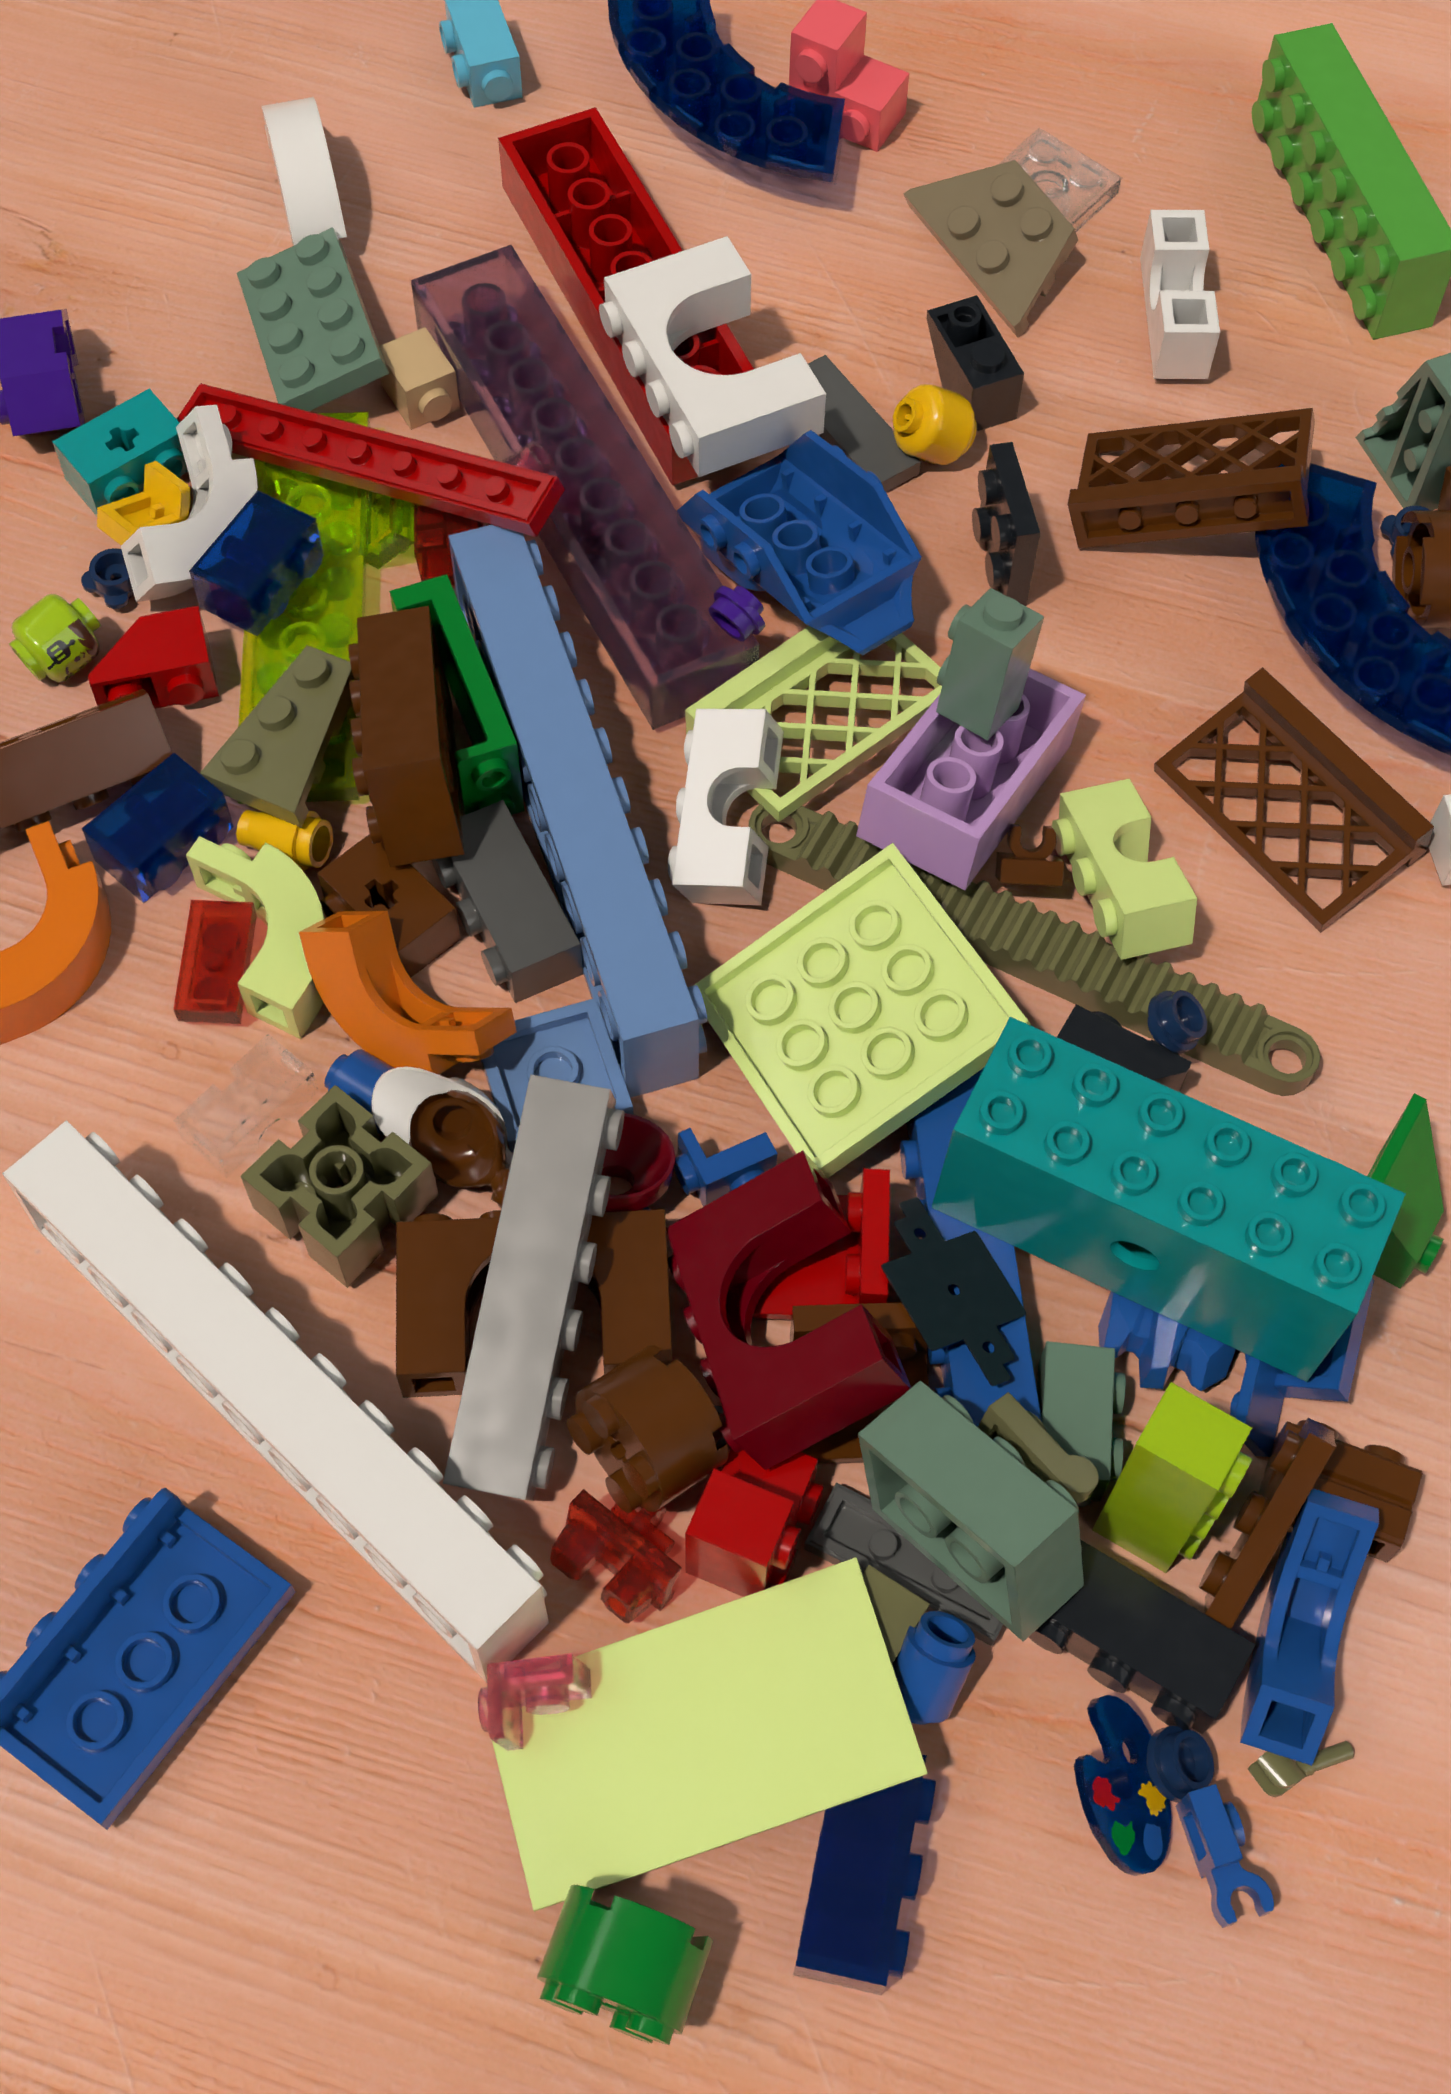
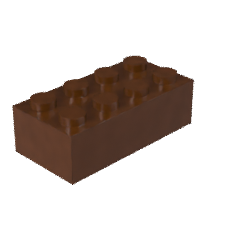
(405, 737)

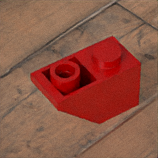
(163, 656)

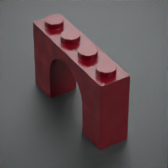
(790, 1392)

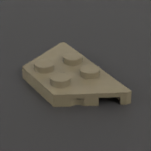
(998, 234)

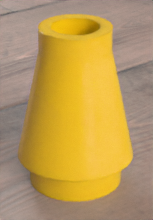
(304, 845)

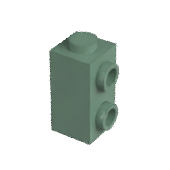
(988, 662)
(1078, 1403)

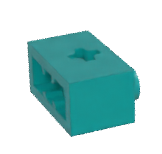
(109, 453)

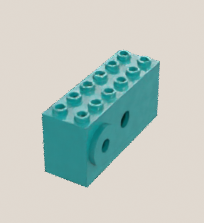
(1165, 1200)

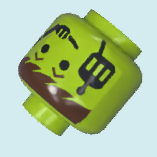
(55, 637)

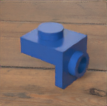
(722, 1171)

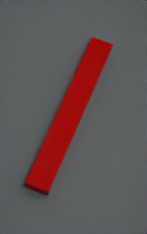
(384, 462)

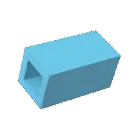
(483, 51)

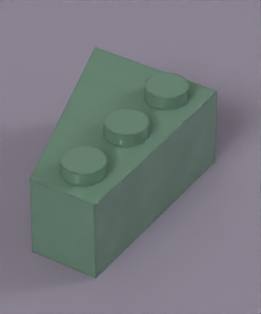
(1414, 436)

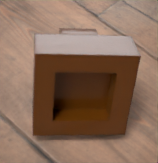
(1030, 865)

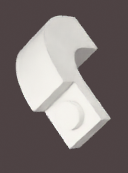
(303, 168)
(162, 555)

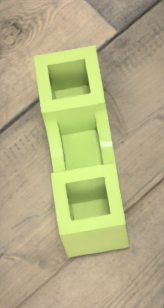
(1133, 900)

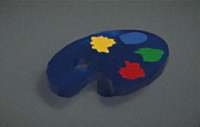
(1118, 1795)

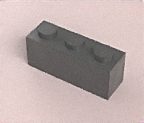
(510, 906)

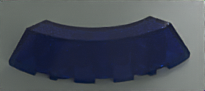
(715, 93)
(1353, 614)

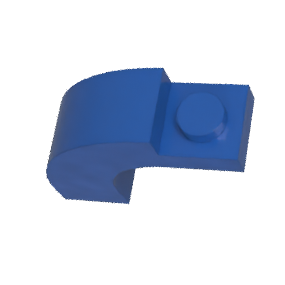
(1301, 1626)

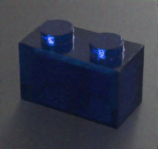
(257, 563)
(155, 824)

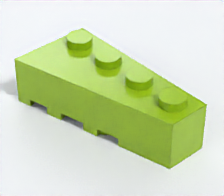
(1175, 1479)

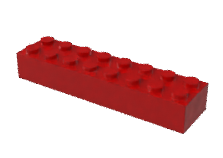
(595, 222)

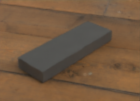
(860, 430)
(853, 1529)

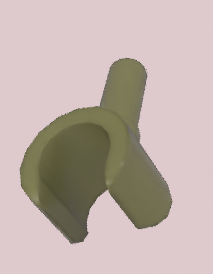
(1279, 1774)

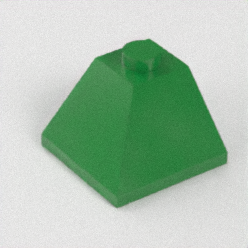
(1411, 1167)

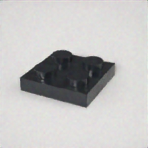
(1006, 523)

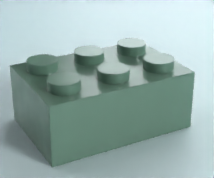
(974, 1508)

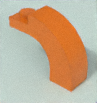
(64, 950)
(382, 1008)

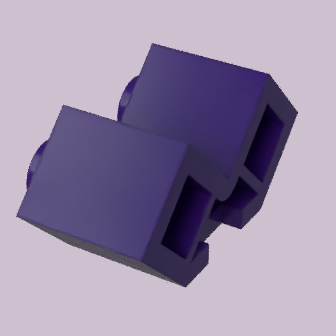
(38, 373)

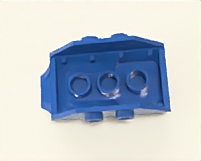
(815, 540)

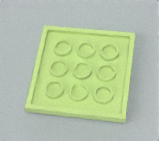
(858, 1011)

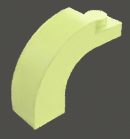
(278, 980)

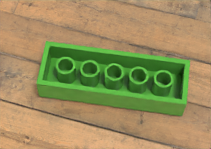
(1353, 181)

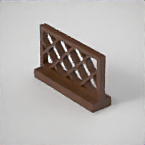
(1199, 500)
(1338, 777)

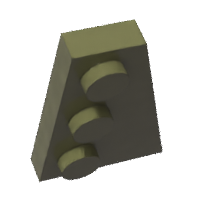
(284, 738)

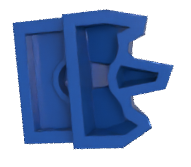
(1162, 1345)

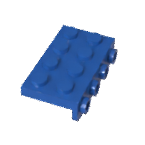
(134, 1655)

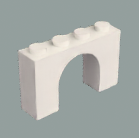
(708, 415)

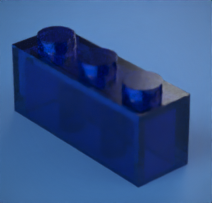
(858, 1888)

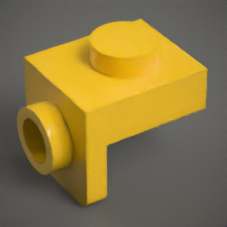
(162, 502)

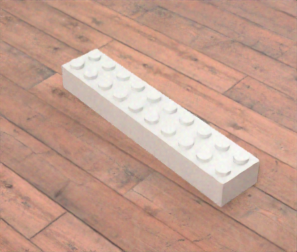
(281, 1401)

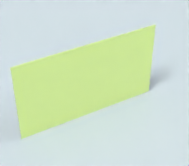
(710, 1735)

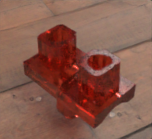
(625, 1545)

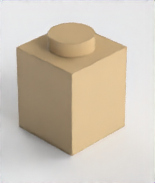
(419, 378)

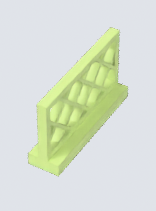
(799, 664)

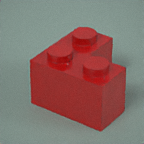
(748, 1521)

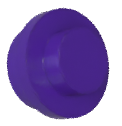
(737, 612)

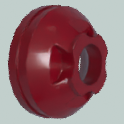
(644, 1160)

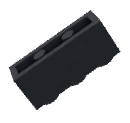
(1147, 1643)

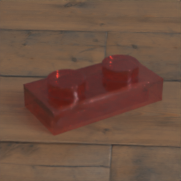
(214, 961)

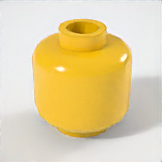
(934, 424)

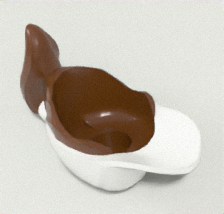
(447, 1125)

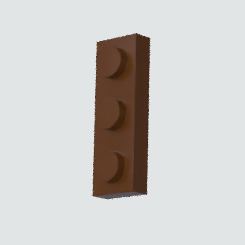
(1266, 1520)

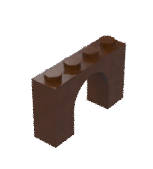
(445, 1271)

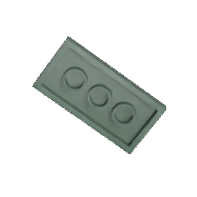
(311, 322)

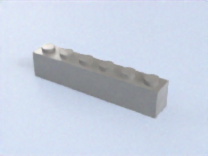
(532, 1289)

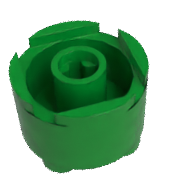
(625, 1963)

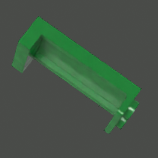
(491, 766)

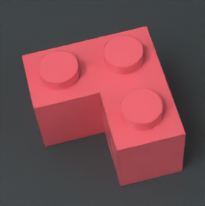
(831, 62)

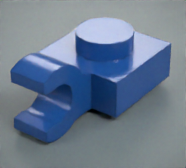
(1215, 1839)

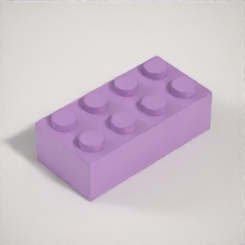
(955, 794)

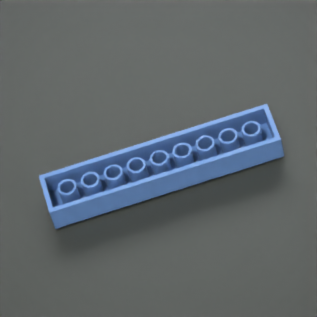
(581, 812)

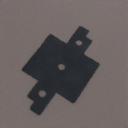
(945, 1318)

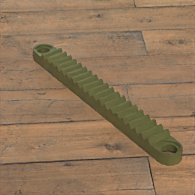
(1060, 956)

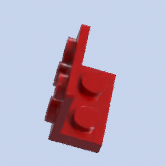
(846, 1269)

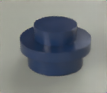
(1176, 1020)
(1179, 1762)

